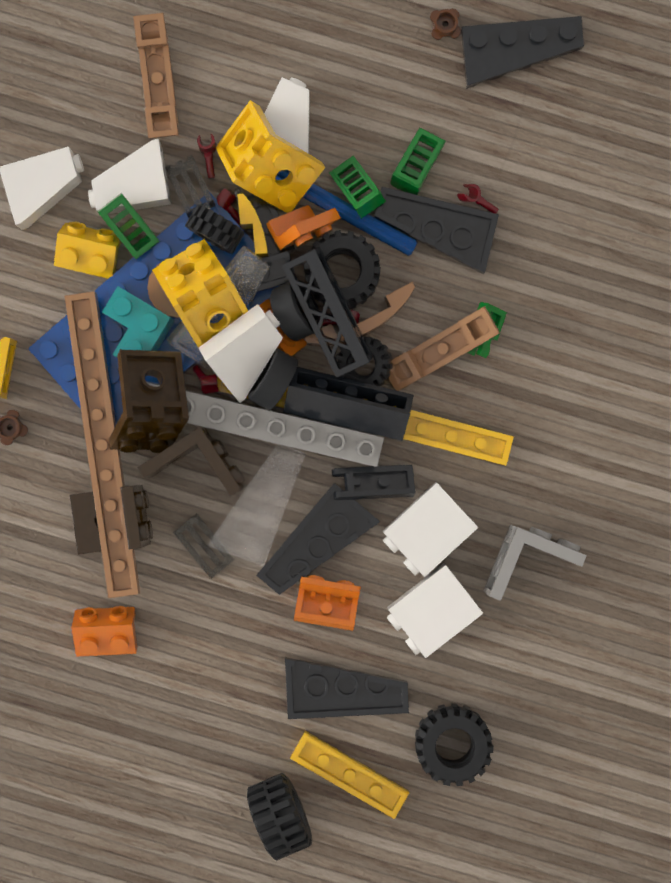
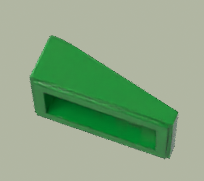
(408, 179)
(368, 202)
(144, 243)

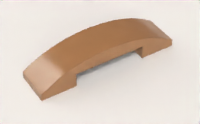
(156, 75)
(395, 302)
(442, 348)

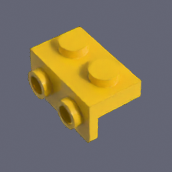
(87, 249)

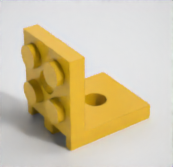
(257, 154)
(200, 290)

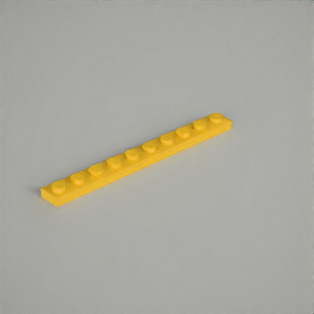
(444, 434)

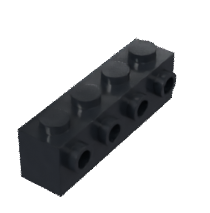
(348, 405)

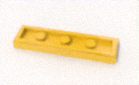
(349, 774)

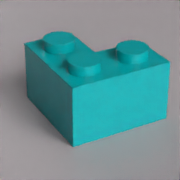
(145, 323)

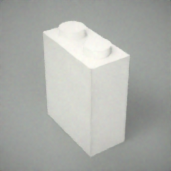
(428, 530)
(433, 611)

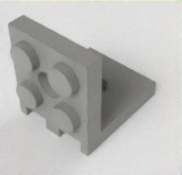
(512, 548)

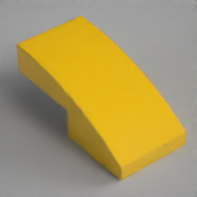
(250, 220)

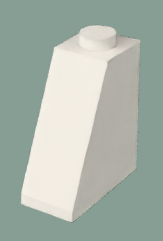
(290, 112)
(138, 177)
(40, 183)
(243, 350)

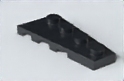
(514, 46)
(444, 226)
(316, 539)
(337, 692)

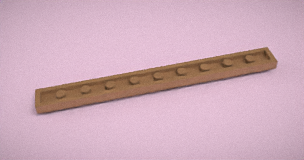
(98, 426)

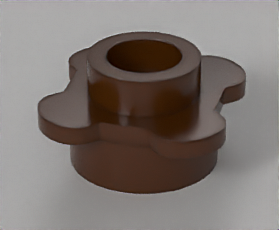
(451, 17)
(19, 429)

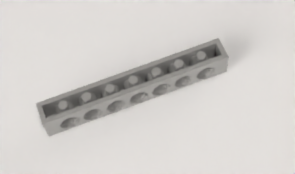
(282, 428)

